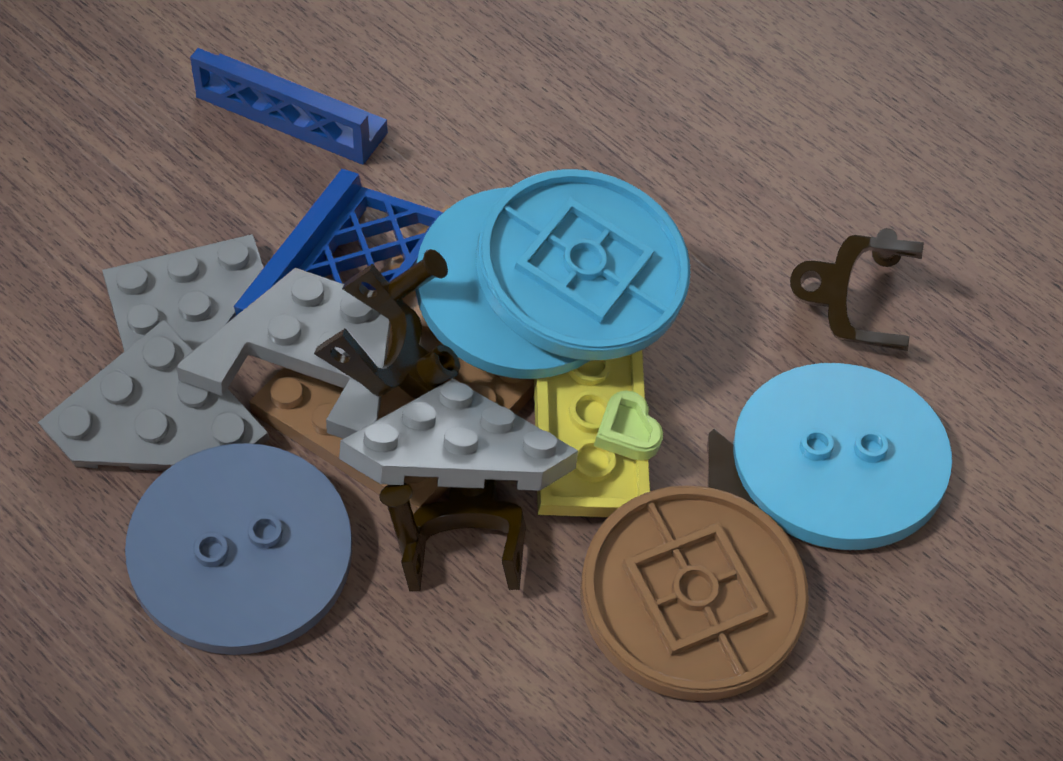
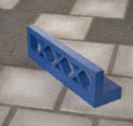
(287, 106)

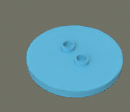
(582, 264)
(459, 310)
(842, 456)

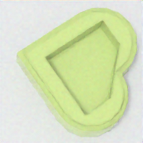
(628, 428)

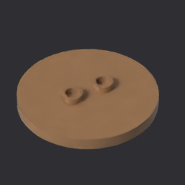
(694, 593)

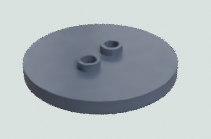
(239, 548)

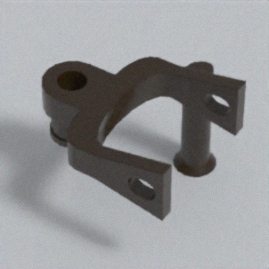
(836, 278)
(408, 362)
(463, 510)

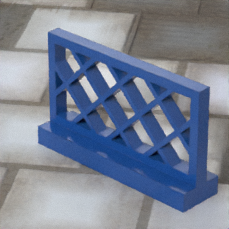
(334, 223)

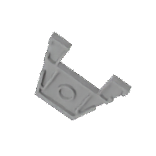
(285, 330)

